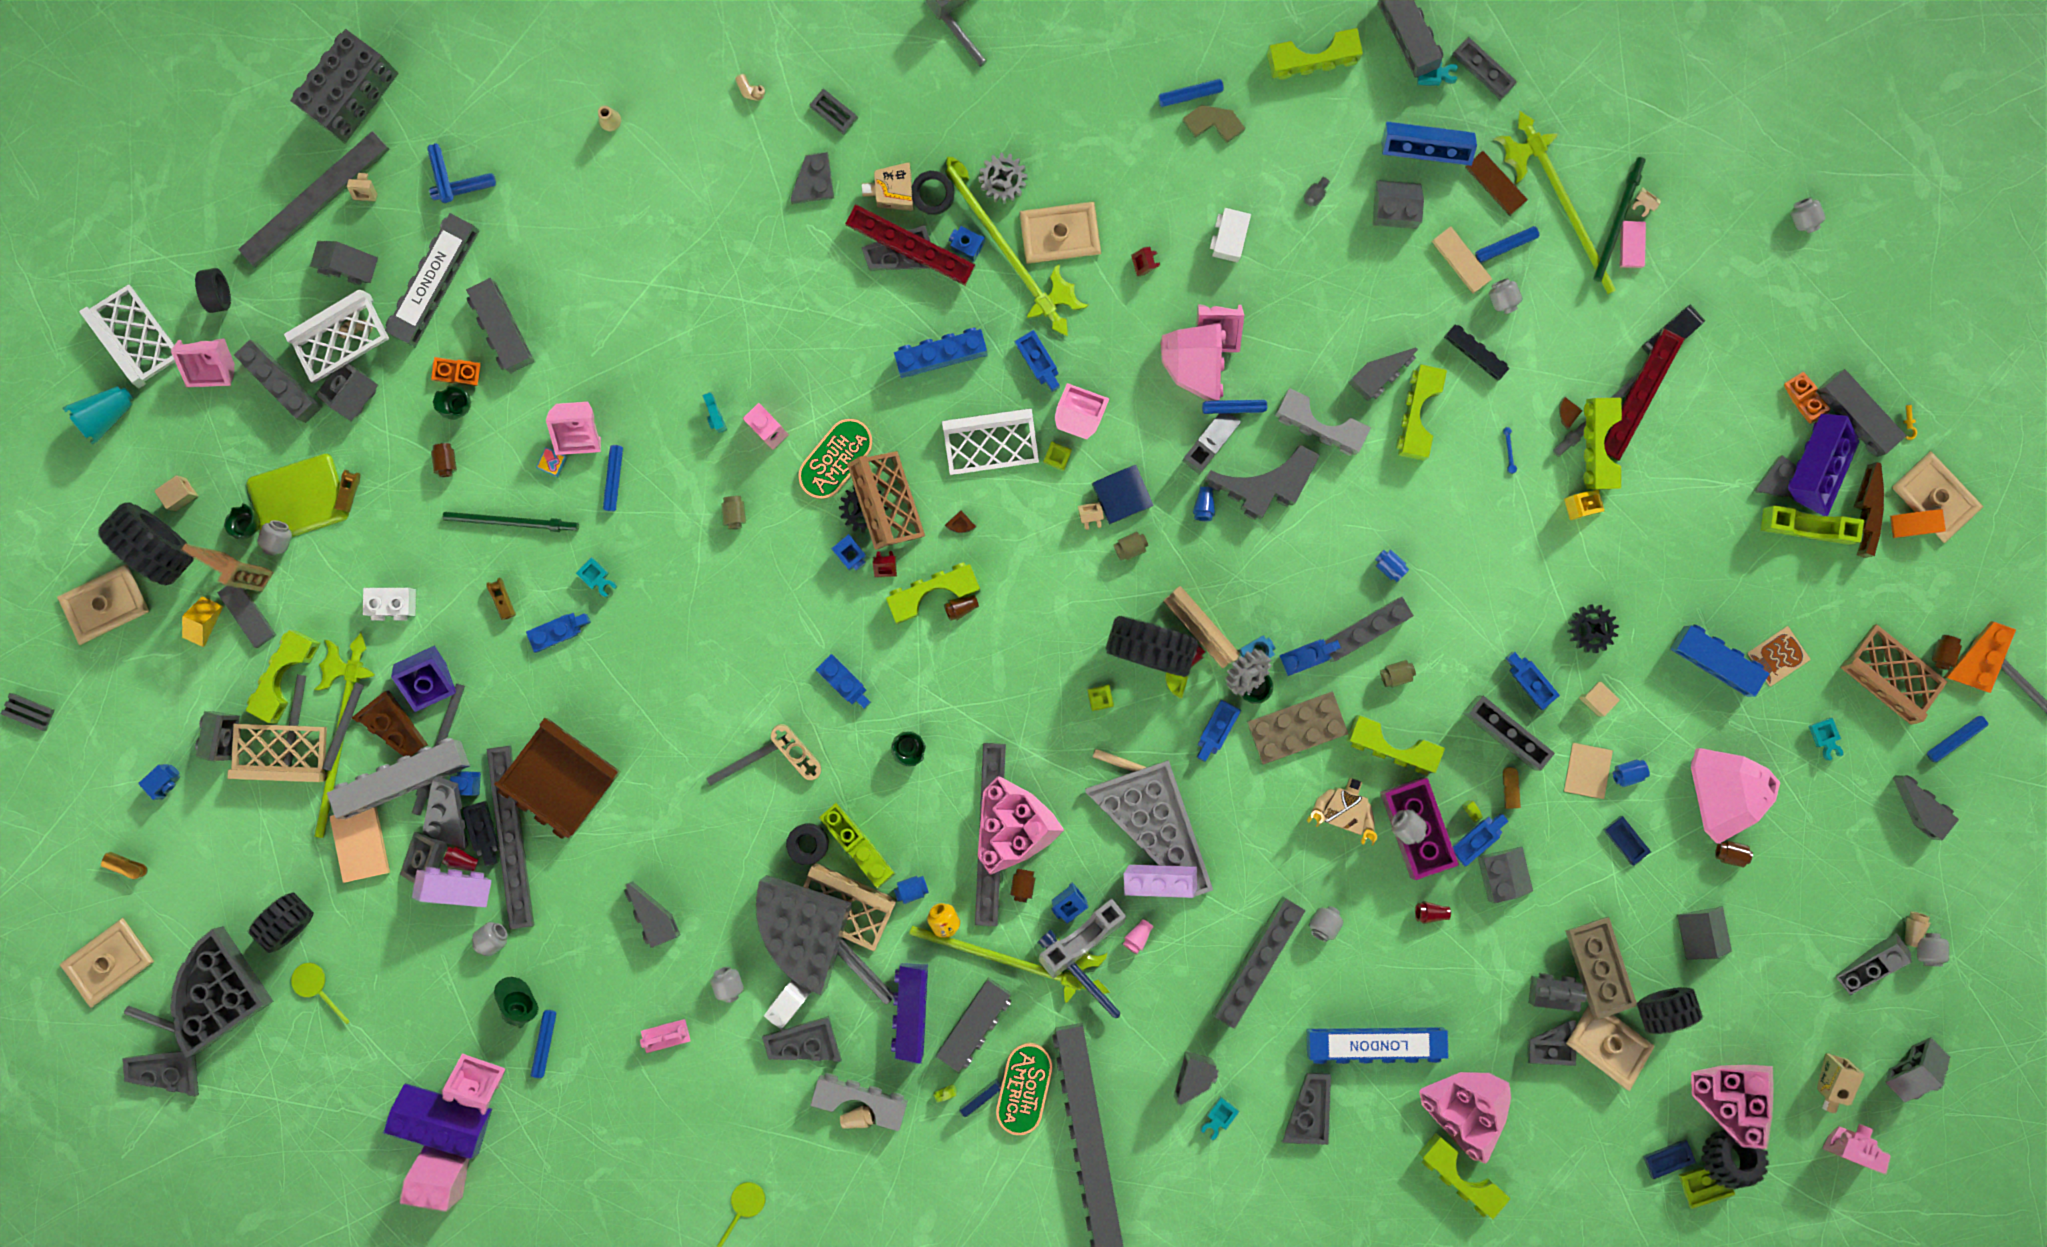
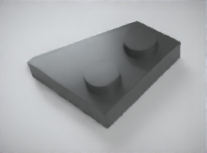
(814, 180)
(1552, 1047)

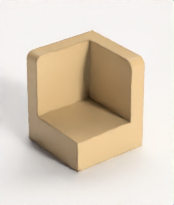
(176, 493)
(1600, 699)

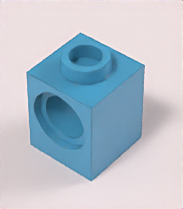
(1267, 645)

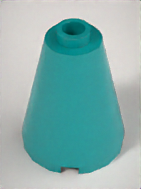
(99, 412)

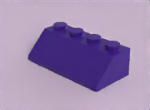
(1824, 463)
(910, 1012)
(436, 1123)

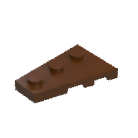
(390, 722)

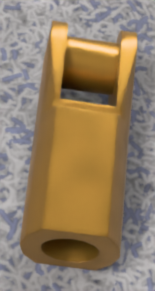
(346, 496)
(501, 602)
(1511, 788)
(123, 865)

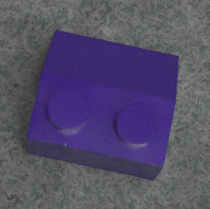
(423, 678)

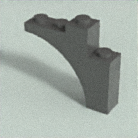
(1258, 491)

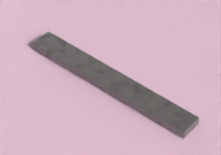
(313, 199)
(510, 844)
(988, 884)

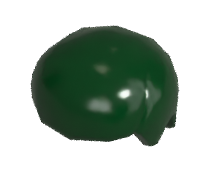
(452, 402)
(242, 522)
(1260, 694)
(908, 748)

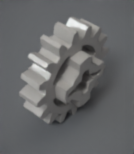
(996, 183)
(1248, 672)

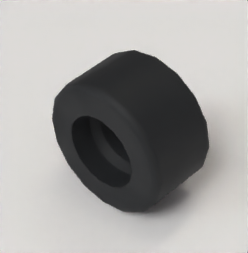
(797, 854)

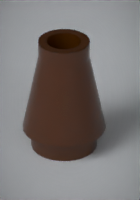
(960, 607)

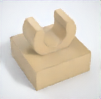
(362, 188)
(1648, 200)
(1091, 513)

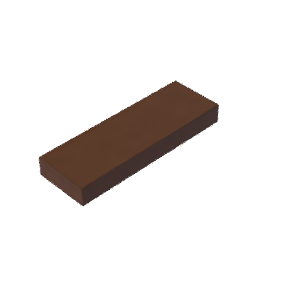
(1496, 183)

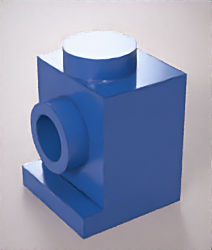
(970, 249)
(844, 547)
(160, 781)
(467, 782)
(1074, 908)

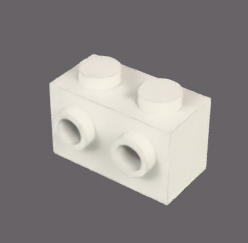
(1231, 235)
(389, 602)

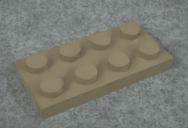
(1297, 727)
(1601, 968)

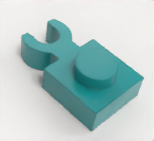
(1434, 77)
(715, 418)
(594, 575)
(1825, 735)
(1221, 1115)

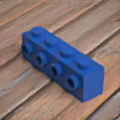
(1429, 143)
(940, 353)
(1719, 660)

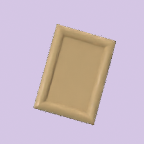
(1060, 232)
(1934, 487)
(103, 604)
(106, 962)
(1611, 1047)

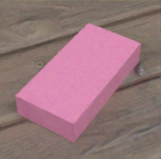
(1632, 244)

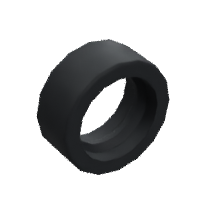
(921, 179)
(212, 290)

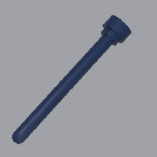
(1048, 940)

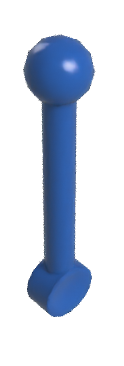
(1511, 468)

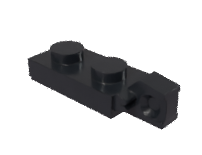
(481, 831)

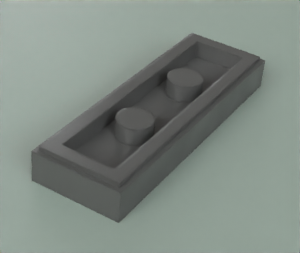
(1484, 68)
(247, 615)

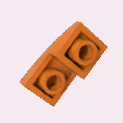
(455, 371)
(1804, 396)
(1917, 523)

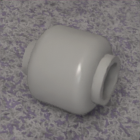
(1808, 215)
(1505, 296)
(274, 537)
(1408, 827)
(1326, 923)
(489, 938)
(1933, 950)
(726, 984)

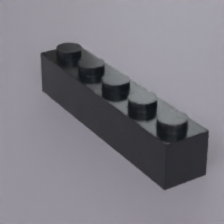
(1476, 352)

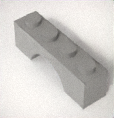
(1296, 411)
(1092, 932)
(887, 1108)

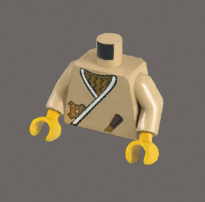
(1346, 810)

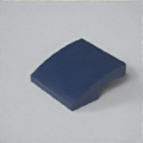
(1122, 494)

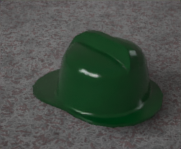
(515, 1001)

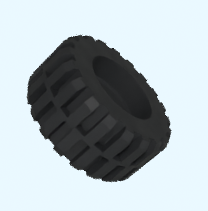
(145, 543)
(1151, 646)

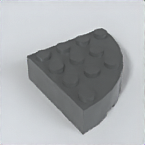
(801, 930)
(214, 992)

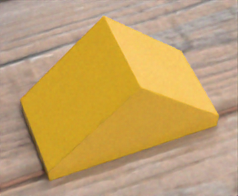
(1584, 504)
(200, 620)

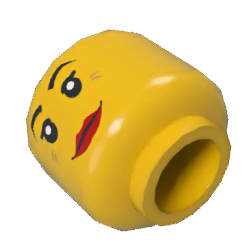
(943, 920)

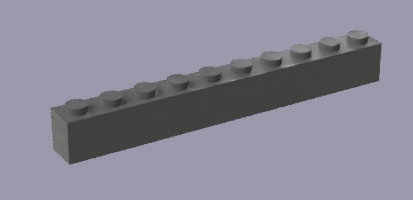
(1088, 1135)

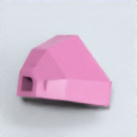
(1195, 359)
(1731, 792)
(1013, 826)
(1738, 1100)
(1470, 1110)

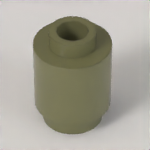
(733, 512)
(1131, 546)
(1397, 674)

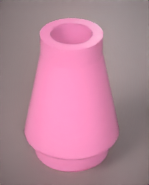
(1137, 937)

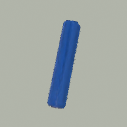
(1190, 92)
(440, 173)
(467, 185)
(1507, 244)
(1234, 406)
(612, 478)
(1957, 739)
(543, 1044)

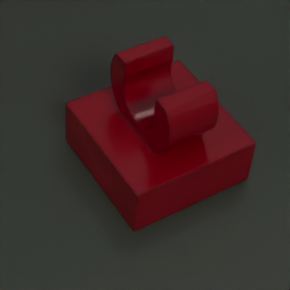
(1144, 261)
(885, 565)

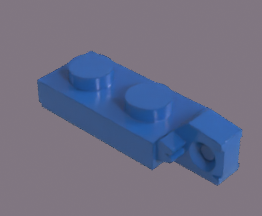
(1038, 359)
(556, 631)
(1308, 656)
(1532, 680)
(843, 681)
(1217, 729)
(1479, 839)

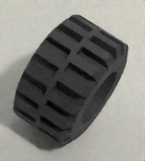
(280, 922)
(1669, 1010)
(1721, 1167)

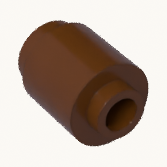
(443, 460)
(1947, 652)
(1733, 853)
(1023, 885)

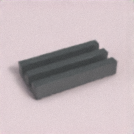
(847, 123)
(10, 705)

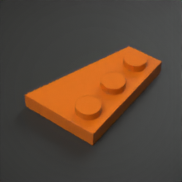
(1984, 658)

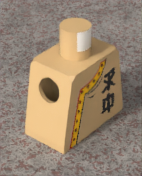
(891, 187)
(1838, 1082)

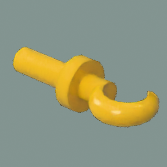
(1909, 421)

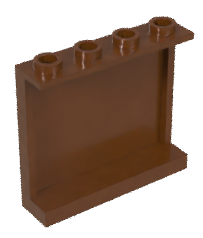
(557, 779)

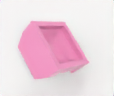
(1230, 320)
(204, 363)
(1080, 411)
(573, 429)
(473, 1082)
(1858, 1148)

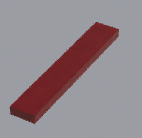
(910, 245)
(1642, 393)

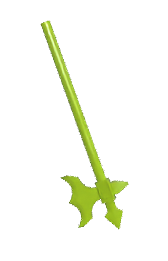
(1518, 154)
(1044, 304)
(332, 668)
(1067, 978)

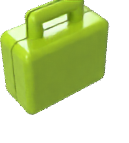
(298, 495)

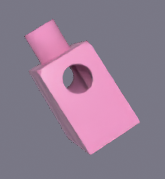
(765, 426)

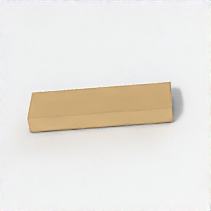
(1462, 260)

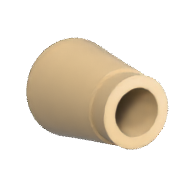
(609, 118)
(1916, 928)
(858, 1118)

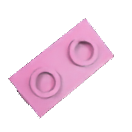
(665, 1036)

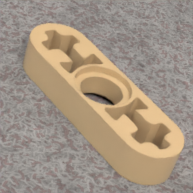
(811, 760)

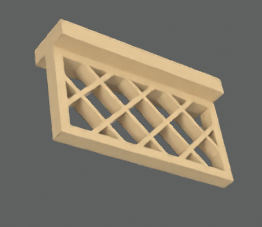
(1201, 627)
(282, 772)
(857, 891)

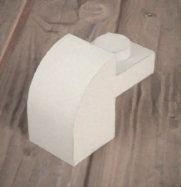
(787, 1004)

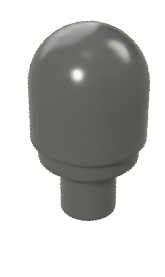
(1316, 192)

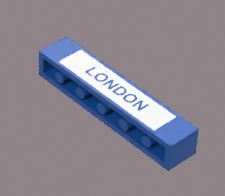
(1377, 1043)

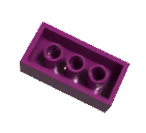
(1435, 850)

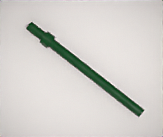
(1633, 180)
(553, 524)

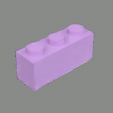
(1160, 881)
(451, 887)

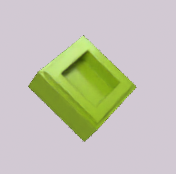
(1057, 456)
(1100, 697)

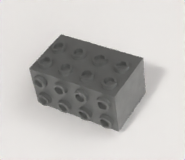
(344, 85)

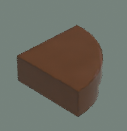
(1568, 412)
(960, 523)

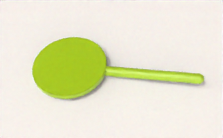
(309, 981)
(746, 1201)

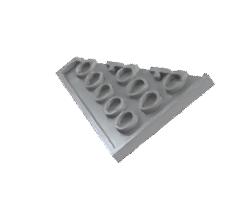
(1154, 816)

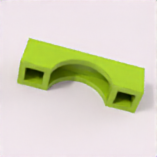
(1288, 59)
(1416, 440)
(1600, 469)
(1824, 528)
(905, 603)
(268, 699)
(1368, 734)
(1484, 1194)

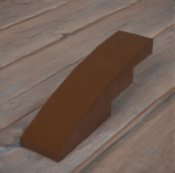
(1871, 502)

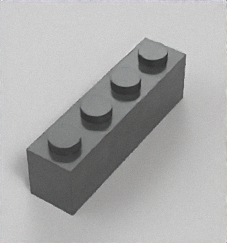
(1412, 35)
(500, 326)
(277, 381)
(1866, 416)
(1370, 627)
(1508, 733)
(974, 1024)

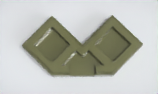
(1222, 119)

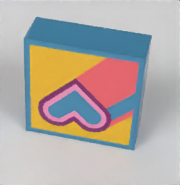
(551, 463)

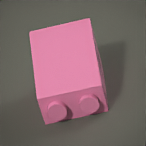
(435, 1180)

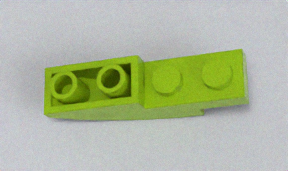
(857, 845)

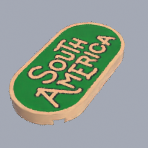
(826, 466)
(1024, 1089)

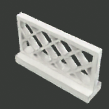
(332, 318)
(114, 346)
(984, 422)

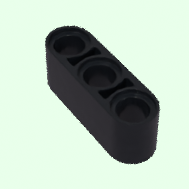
(1682, 324)

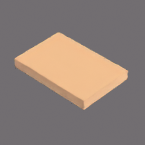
(360, 846)

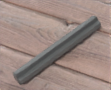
(865, 973)

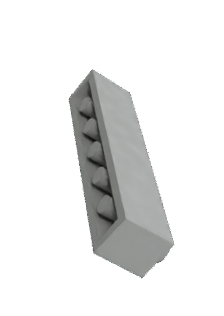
(397, 779)

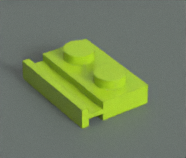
(1701, 1189)

